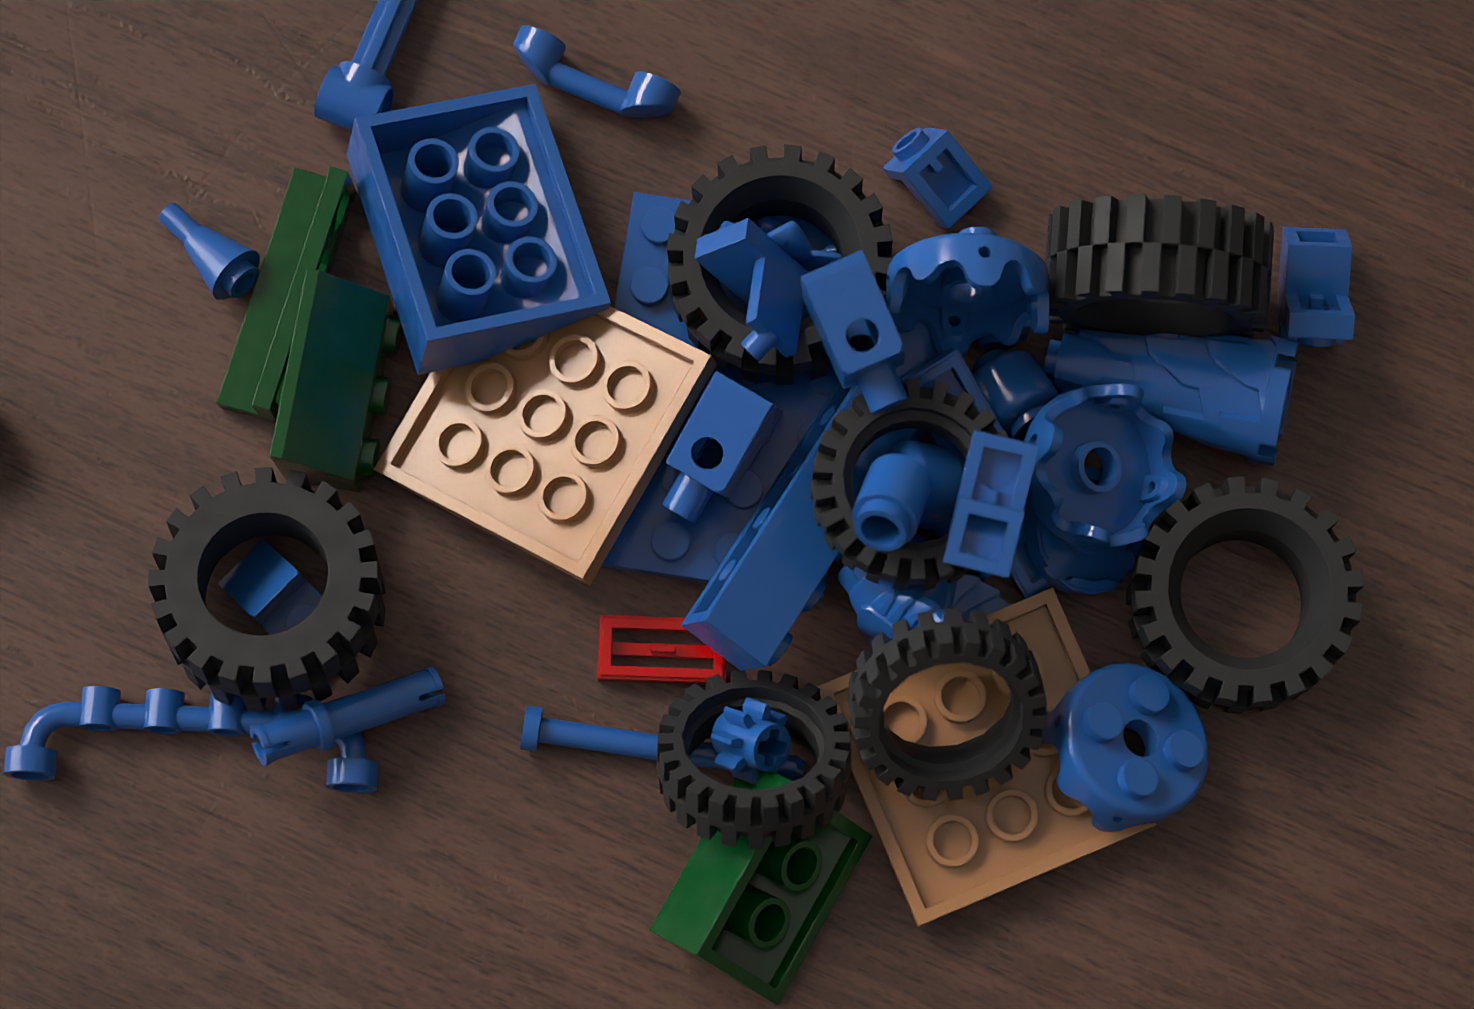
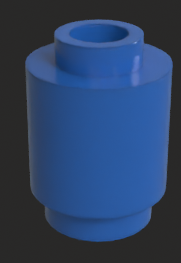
(891, 502)

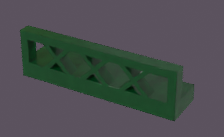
(302, 238)

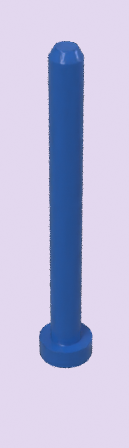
(620, 741)

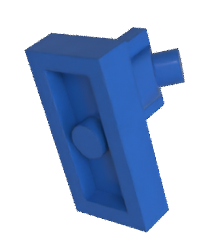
(763, 279)

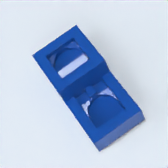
(990, 503)

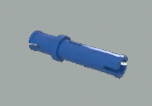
(322, 724)

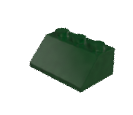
(335, 382)
(763, 907)

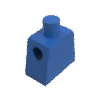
(849, 305)
(723, 415)

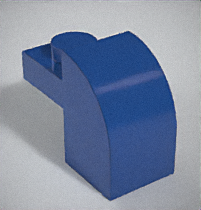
(1315, 286)

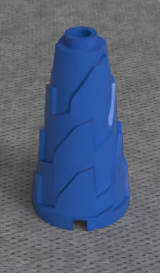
(1206, 388)

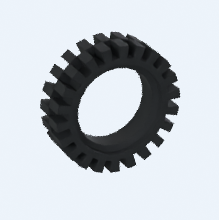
(833, 483)

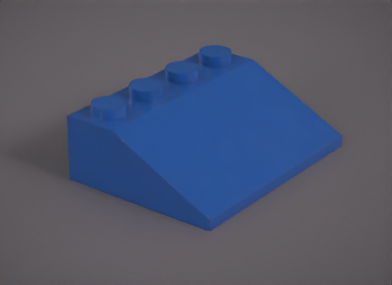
(474, 225)

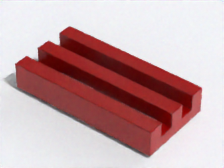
(664, 675)

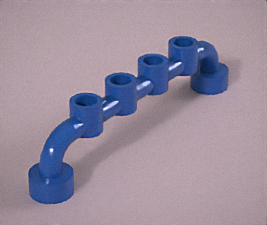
(166, 714)

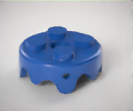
(968, 280)
(1135, 462)
(1100, 768)

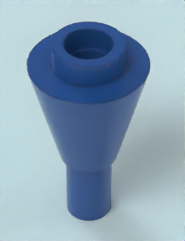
(222, 262)

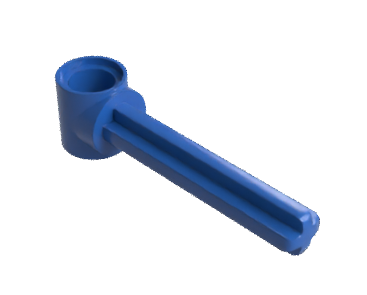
(361, 85)

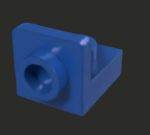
(937, 173)

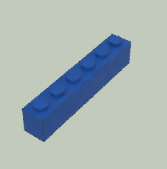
(781, 552)

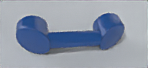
(645, 99)

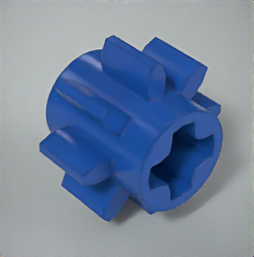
(751, 740)

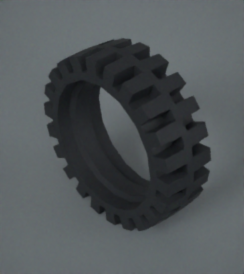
(948, 765)
(761, 811)

